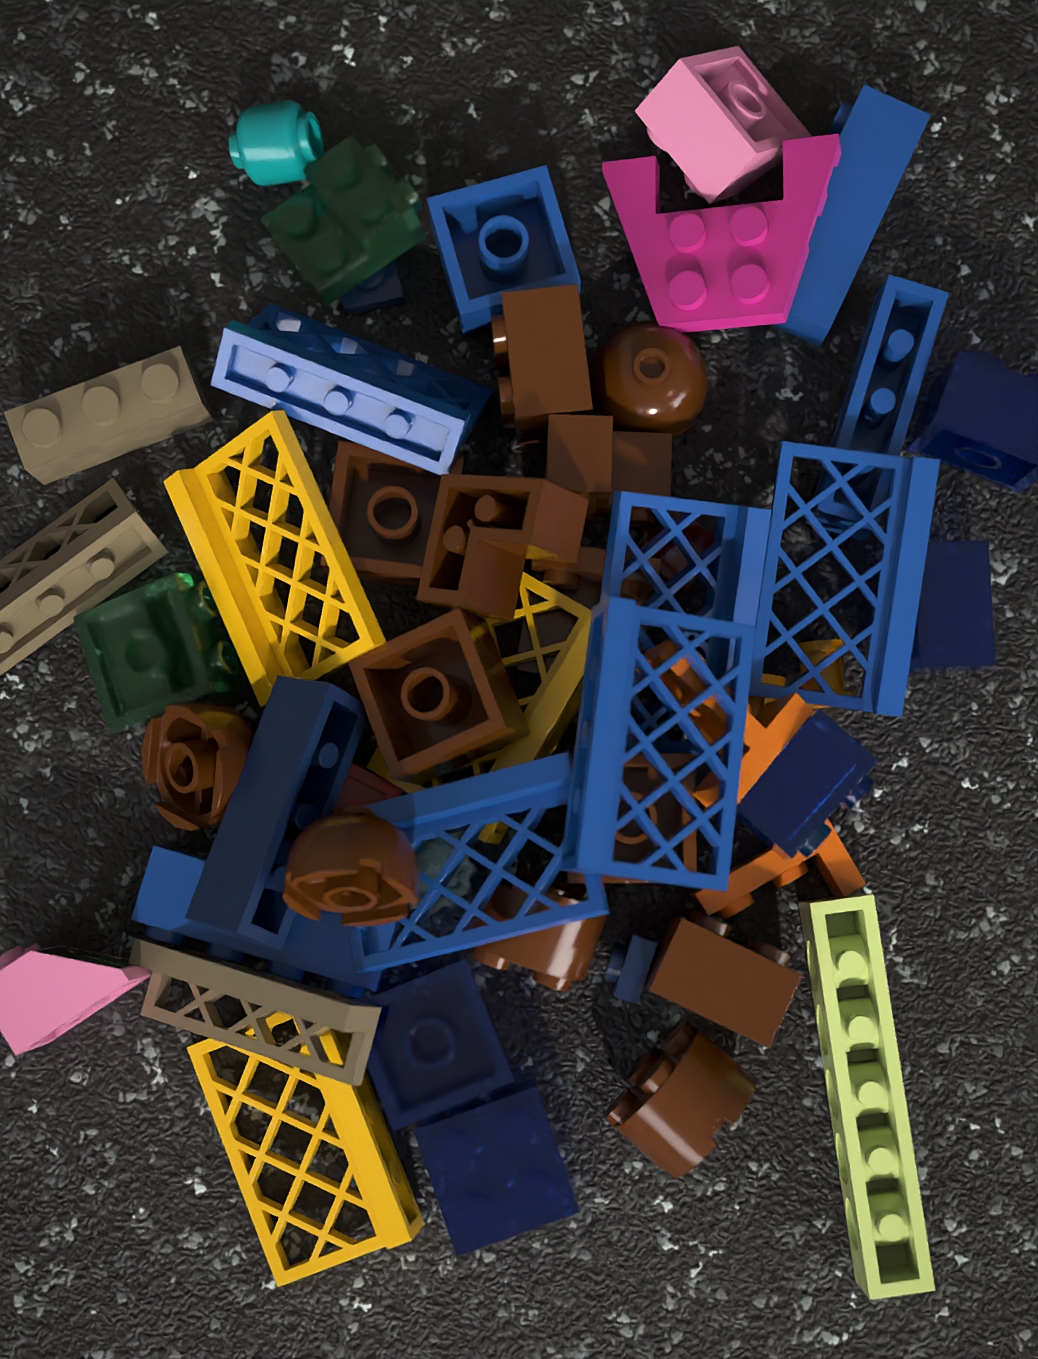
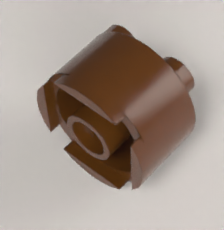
(555, 952)
(680, 1100)

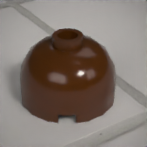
(648, 379)
(195, 760)
(353, 868)

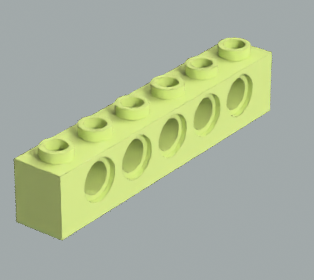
(866, 1096)

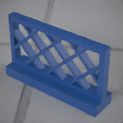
(350, 387)
(897, 582)
(732, 583)
(603, 735)
(469, 807)

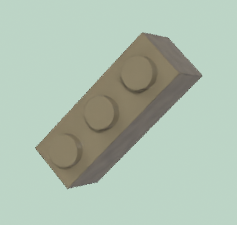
(108, 416)

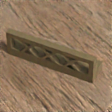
(83, 573)
(253, 989)

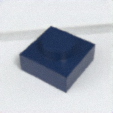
(375, 292)
(629, 967)

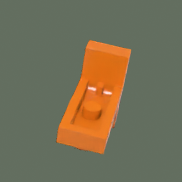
(763, 735)
(830, 859)

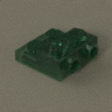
(346, 219)
(156, 650)

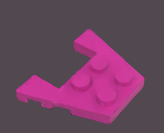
(725, 261)

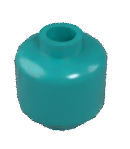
(276, 142)

